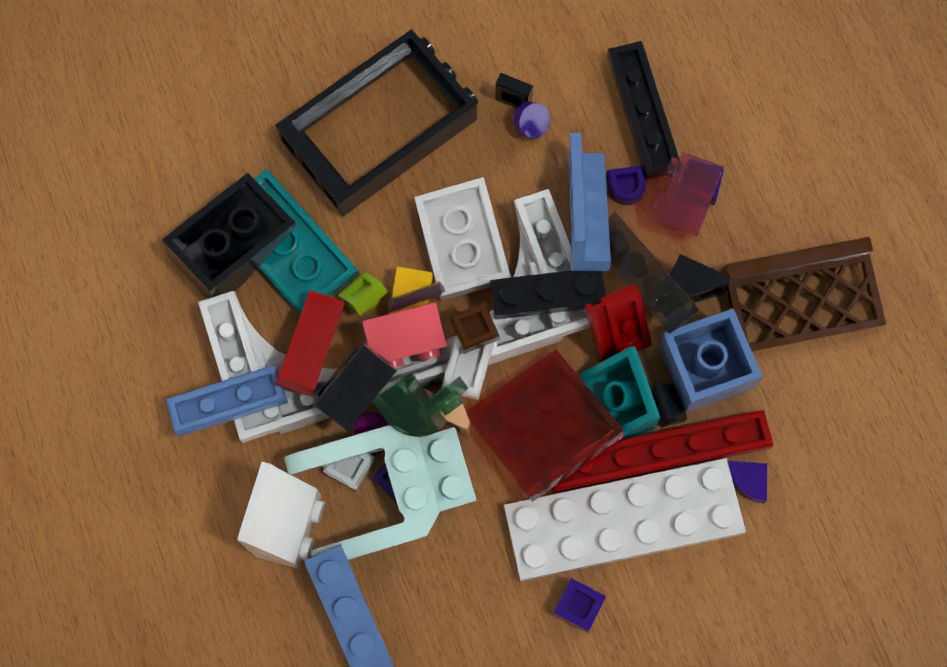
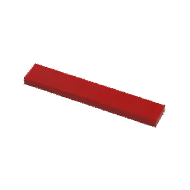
(673, 450)

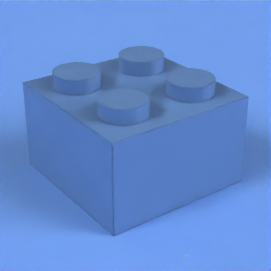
(709, 360)

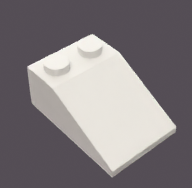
(280, 517)

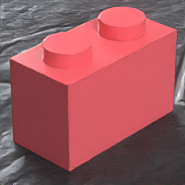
(406, 334)

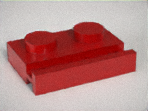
(618, 323)

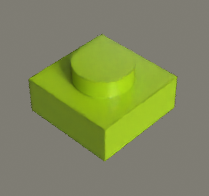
(363, 293)

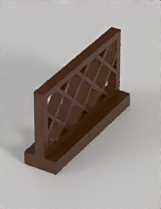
(799, 263)

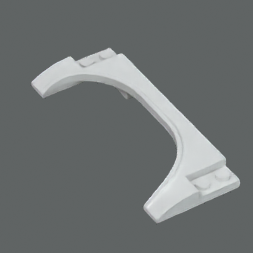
(242, 350)

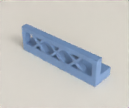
(588, 209)

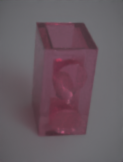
(688, 193)

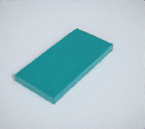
(305, 256)

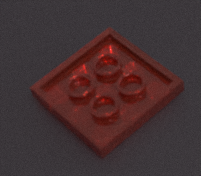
(544, 424)

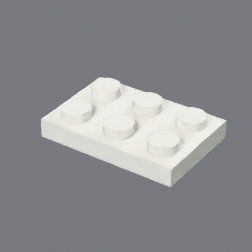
(462, 238)

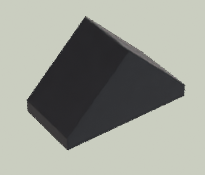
(698, 279)

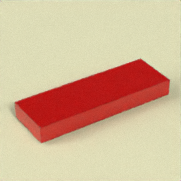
(310, 343)

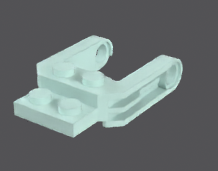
(423, 471)

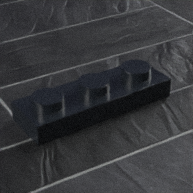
(546, 293)

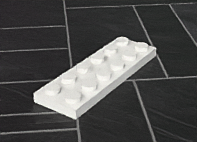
(624, 519)

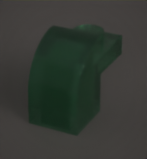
(411, 409)

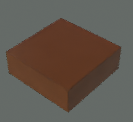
(474, 328)

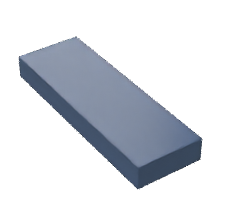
(226, 401)

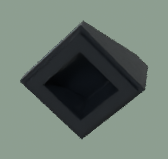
(668, 404)

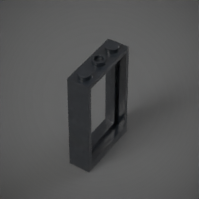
(340, 194)

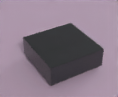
(512, 91)

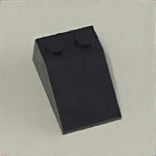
(228, 238)

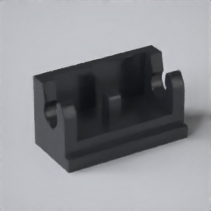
(354, 385)

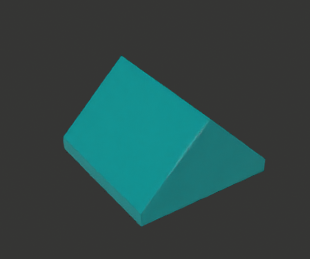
(624, 391)

